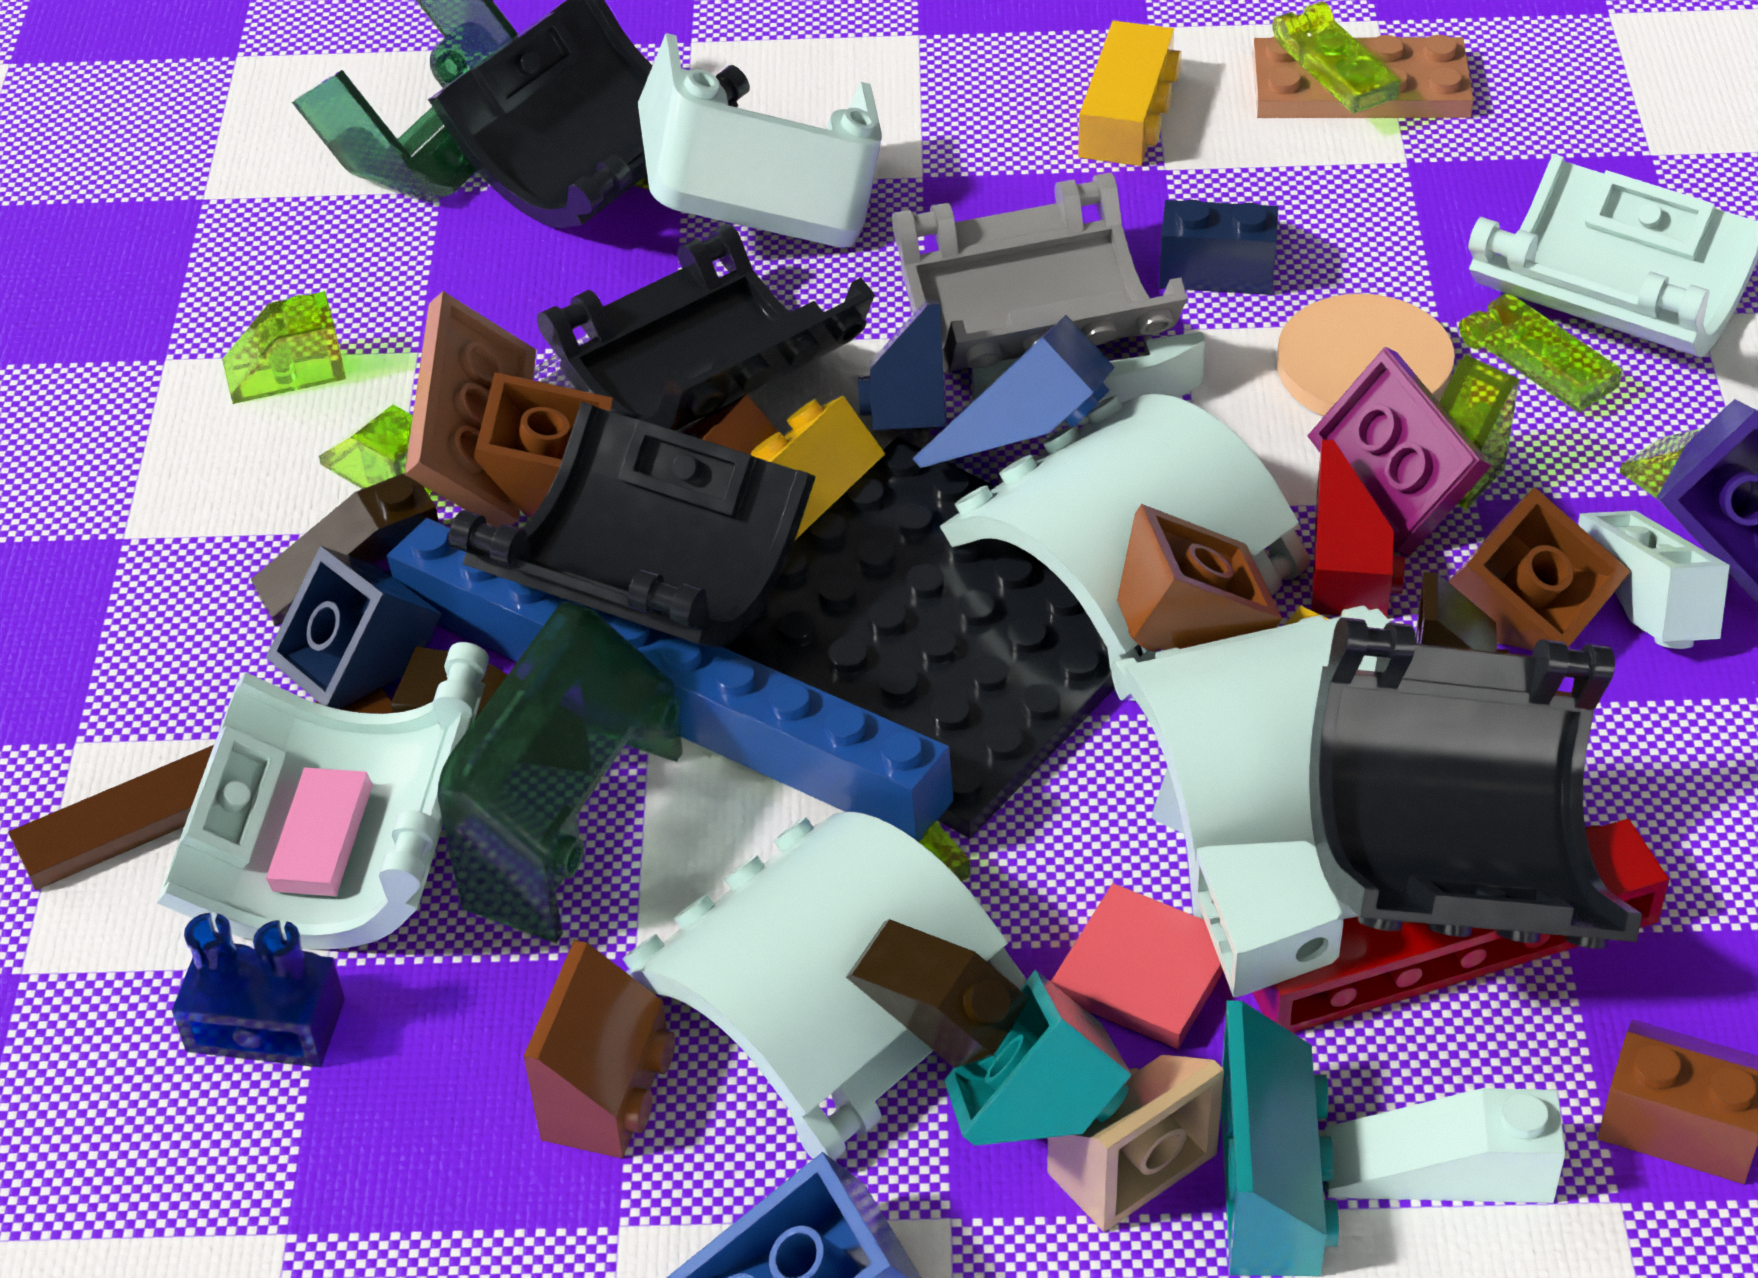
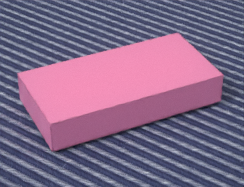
(319, 832)

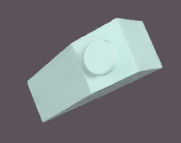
(1672, 585)
(1454, 1149)

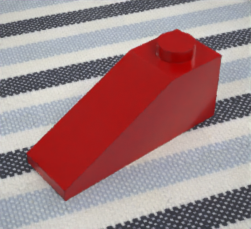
(1351, 542)

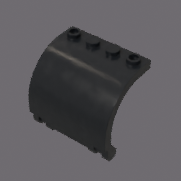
(556, 111)
(695, 336)
(651, 529)
(1459, 787)

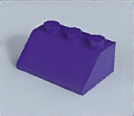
(1717, 491)

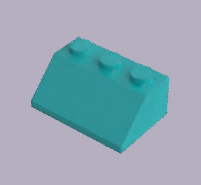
(1045, 1077)
(1274, 1149)

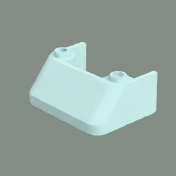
(753, 164)

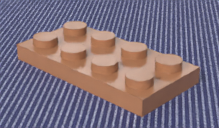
(1429, 69)
(450, 403)

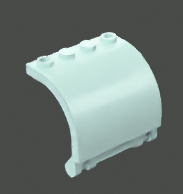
(1622, 256)
(1082, 495)
(1239, 728)
(254, 778)
(777, 957)

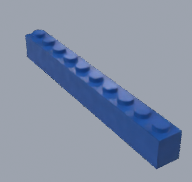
(725, 698)

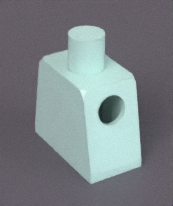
(1268, 911)

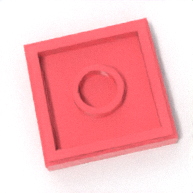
(1142, 966)

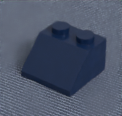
(1219, 246)
(907, 375)
(350, 630)

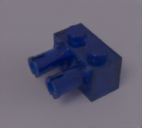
(256, 1001)

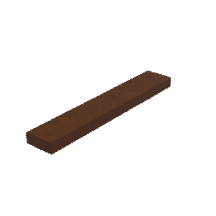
(125, 814)

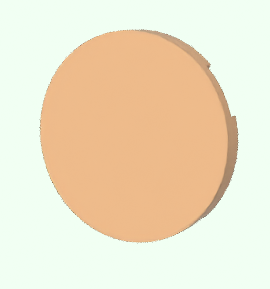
(1340, 336)

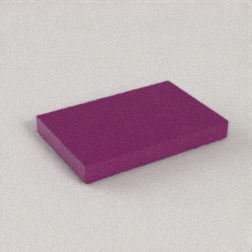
(1402, 448)

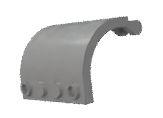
(1024, 270)

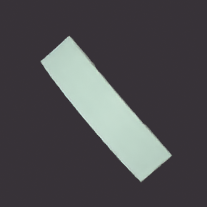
(1168, 367)

